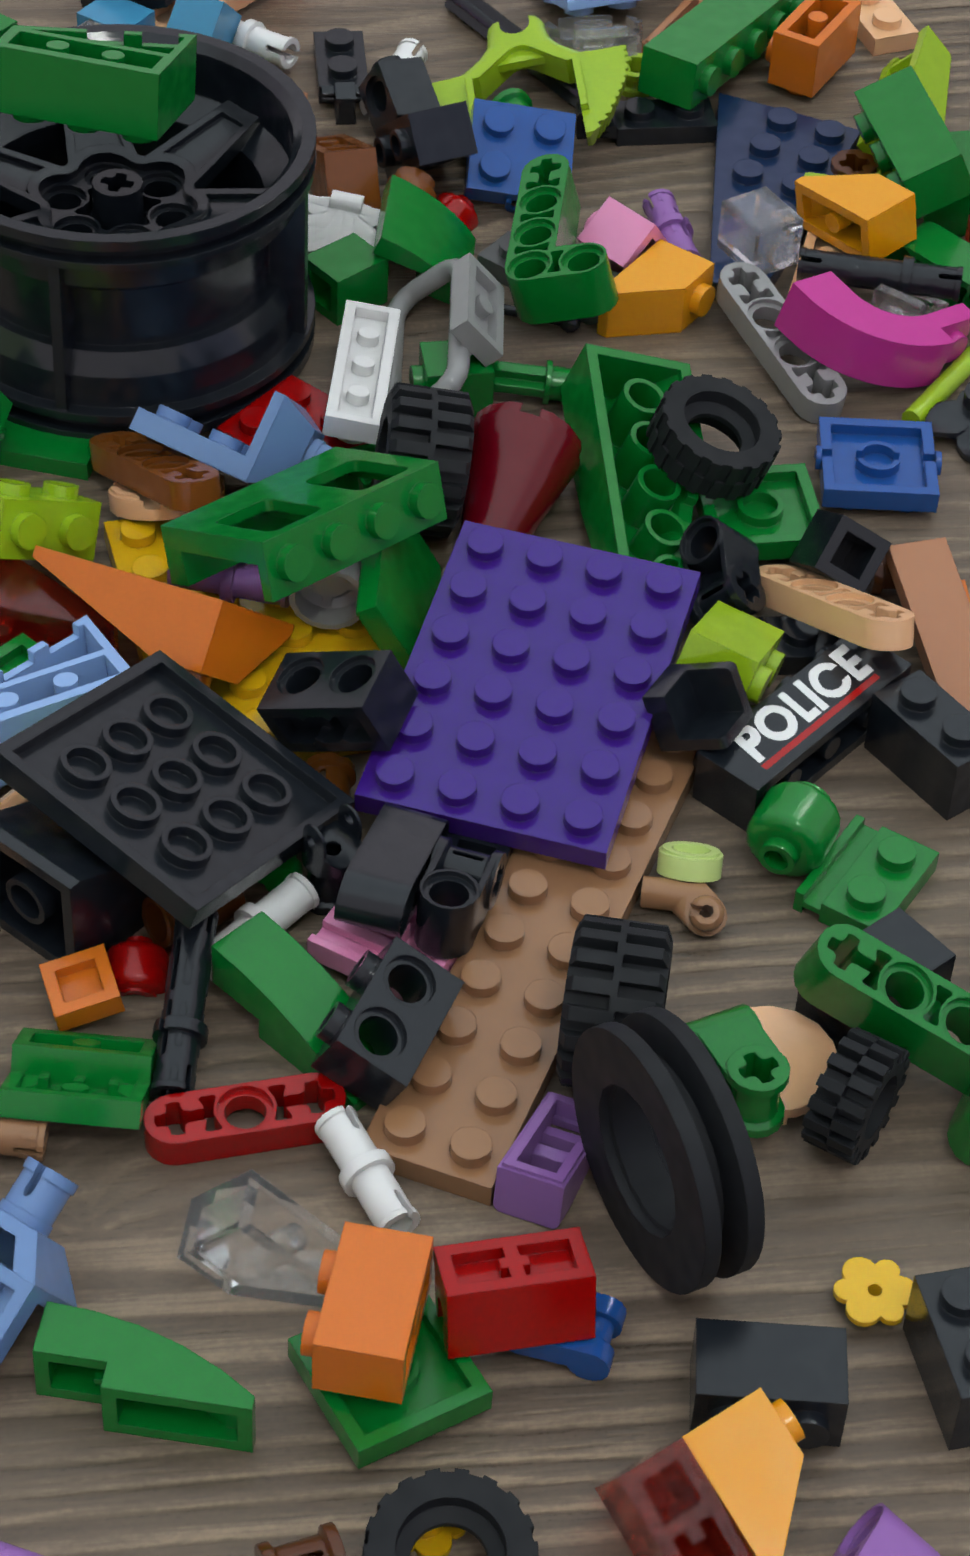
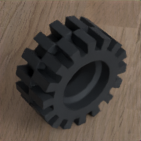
(855, 1095)

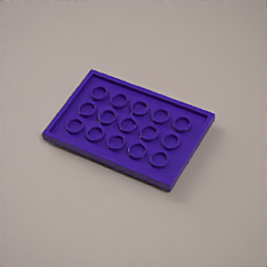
(533, 692)

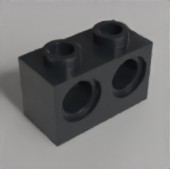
(426, 139)
(338, 701)
(393, 1028)

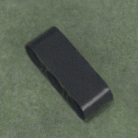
(387, 870)

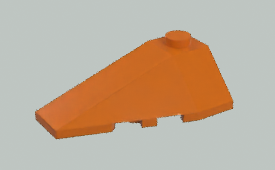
(189, 627)

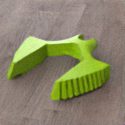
(597, 73)

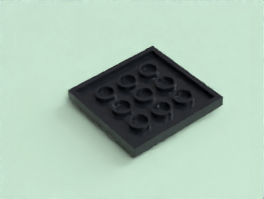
(170, 786)

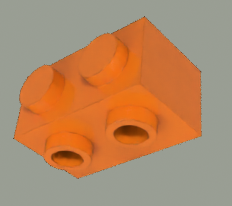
(813, 45)
(369, 1313)

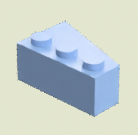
(55, 677)

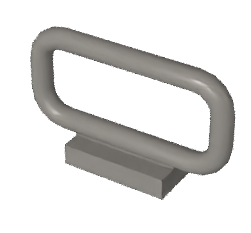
(474, 317)

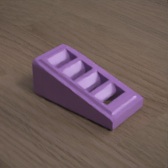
(543, 1166)

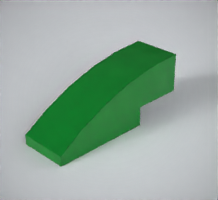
(280, 987)
(140, 1380)

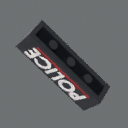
(797, 729)

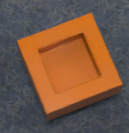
(81, 988)

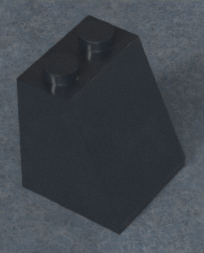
(59, 891)

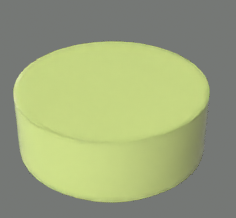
(690, 861)

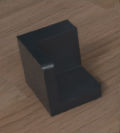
(698, 706)

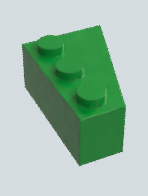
(96, 83)

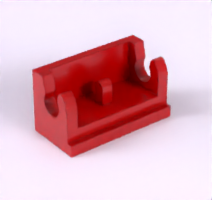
(515, 1292)

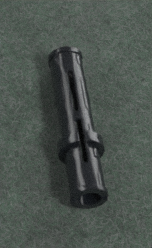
(870, 272)
(182, 1028)

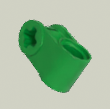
(749, 1065)

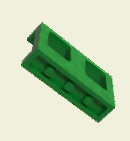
(307, 520)

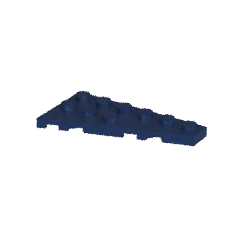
(768, 149)

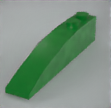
(619, 488)

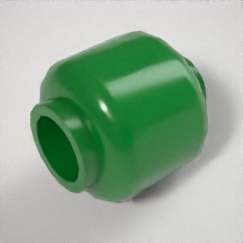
(795, 826)

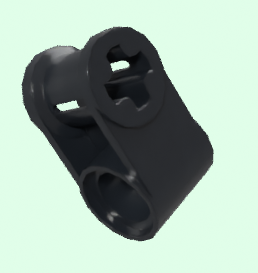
(726, 566)
(456, 898)

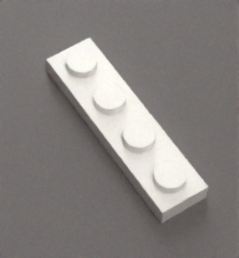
(361, 372)

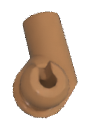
(690, 901)

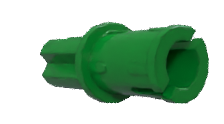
(530, 380)

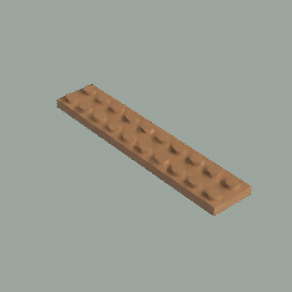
(504, 1025)

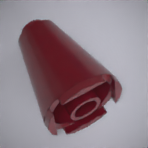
(518, 466)

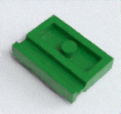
(866, 876)

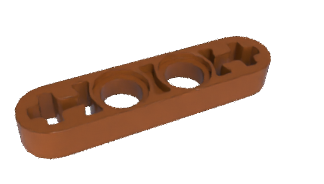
(155, 470)

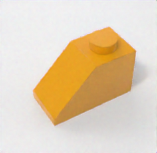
(857, 212)
(660, 293)
(753, 1467)

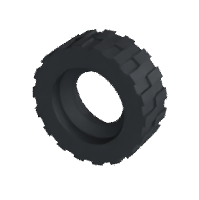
(700, 465)
(450, 1501)

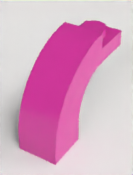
(867, 342)

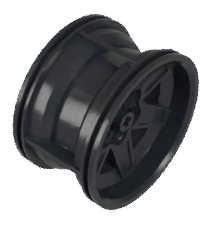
(158, 261)

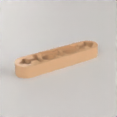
(837, 608)

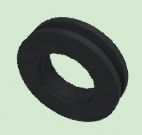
(668, 1150)

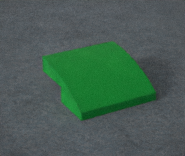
(419, 231)
(78, 1078)

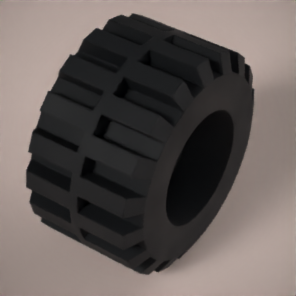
(435, 427)
(610, 974)

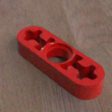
(228, 1141)

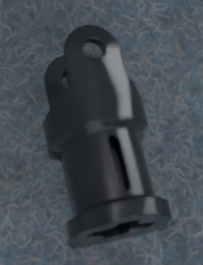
(329, 853)

